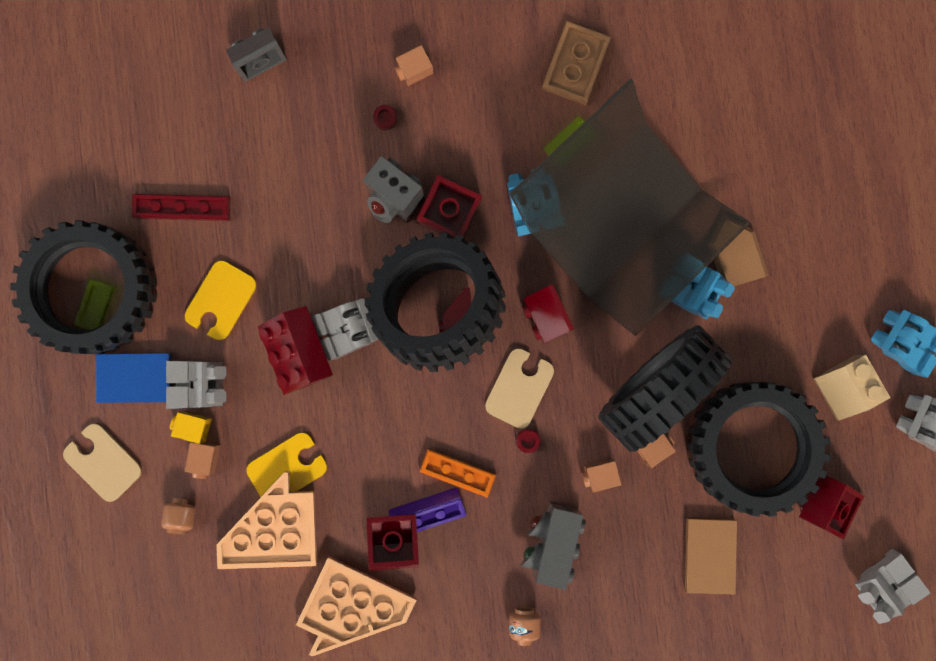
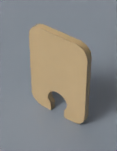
(518, 395)
(109, 466)

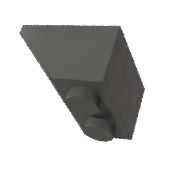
(255, 54)

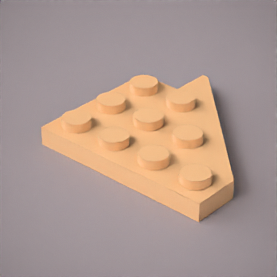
(273, 532)
(351, 607)

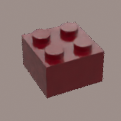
(449, 208)

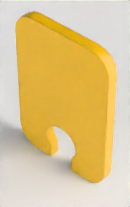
(224, 294)
(285, 457)

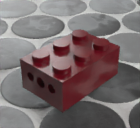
(294, 350)

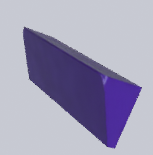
(433, 509)

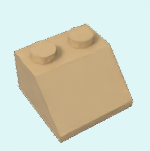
(851, 387)

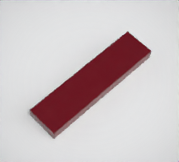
(180, 207)

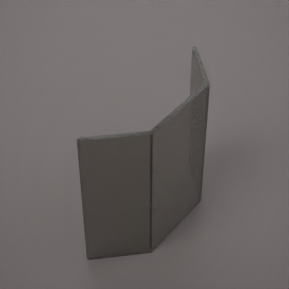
(624, 214)

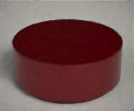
(385, 117)
(528, 440)

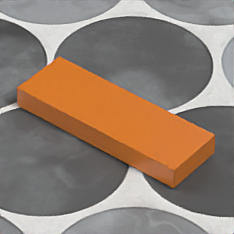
(457, 473)

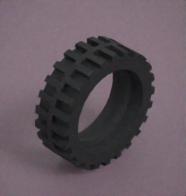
(410, 265)
(34, 279)
(665, 389)
(809, 454)

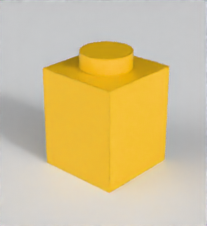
(190, 427)

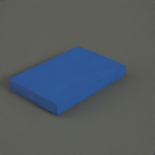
(131, 378)

